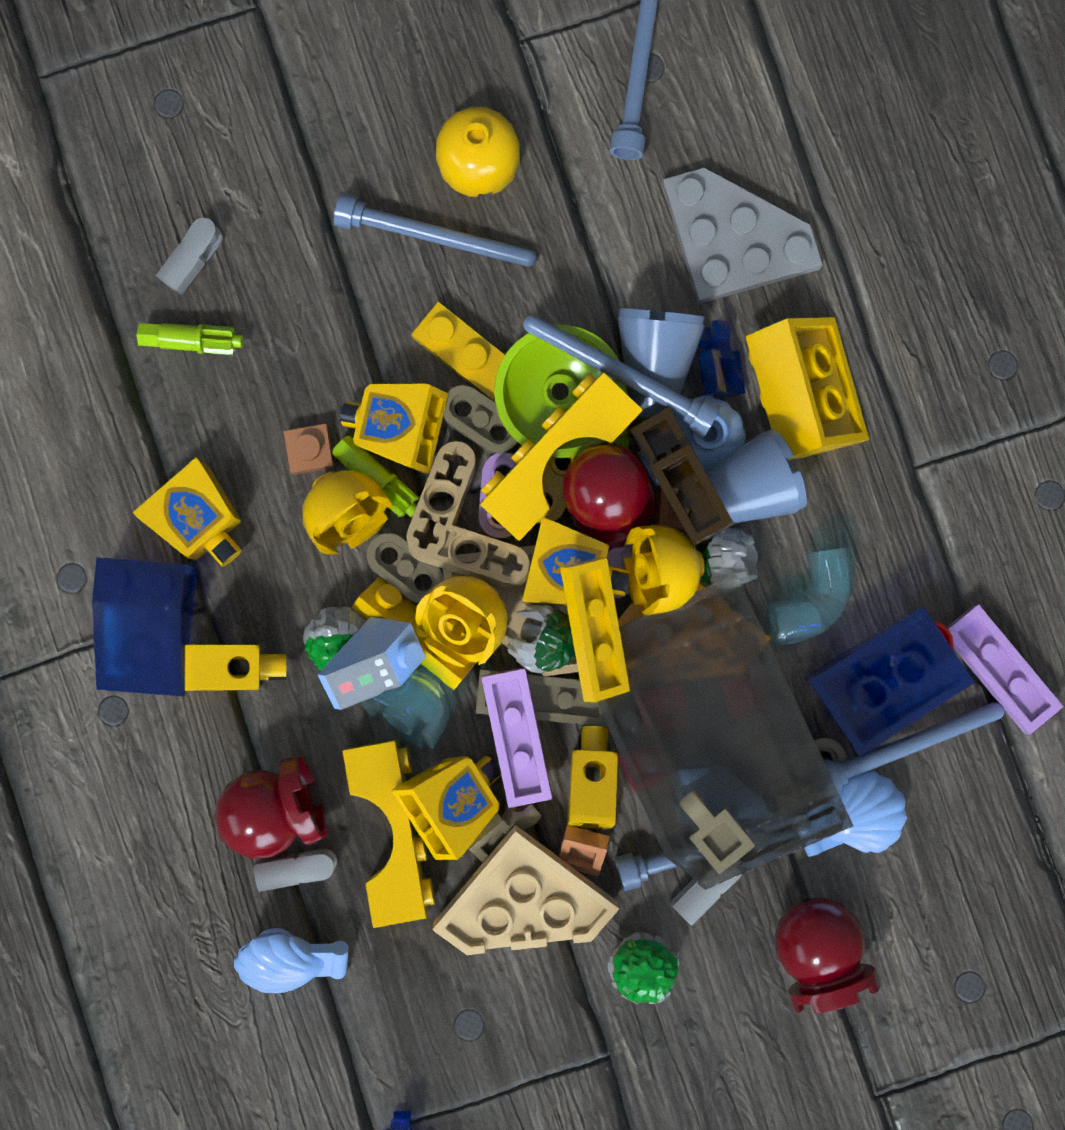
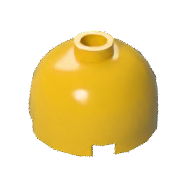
(477, 151)
(343, 510)
(662, 568)
(462, 620)

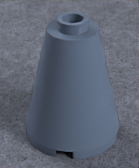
(660, 348)
(759, 480)

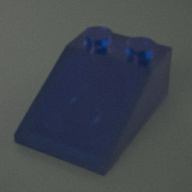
(142, 625)
(889, 680)

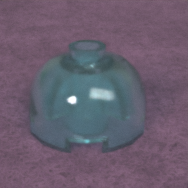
(415, 710)

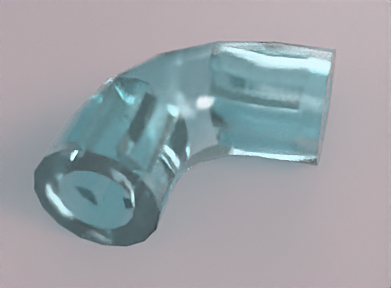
(821, 602)

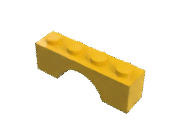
(598, 412)
(398, 890)

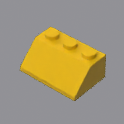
(807, 385)

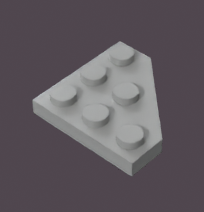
(735, 237)

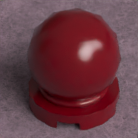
(608, 493)
(266, 811)
(823, 951)

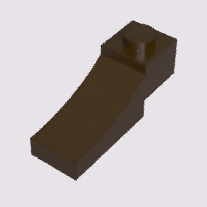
(682, 476)

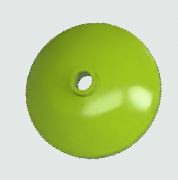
(527, 381)

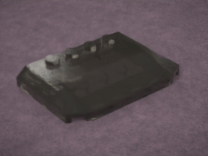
(719, 720)

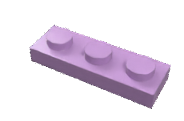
(1003, 670)
(516, 737)

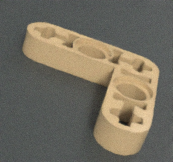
(451, 537)

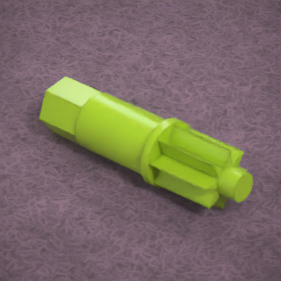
(190, 337)
(359, 460)

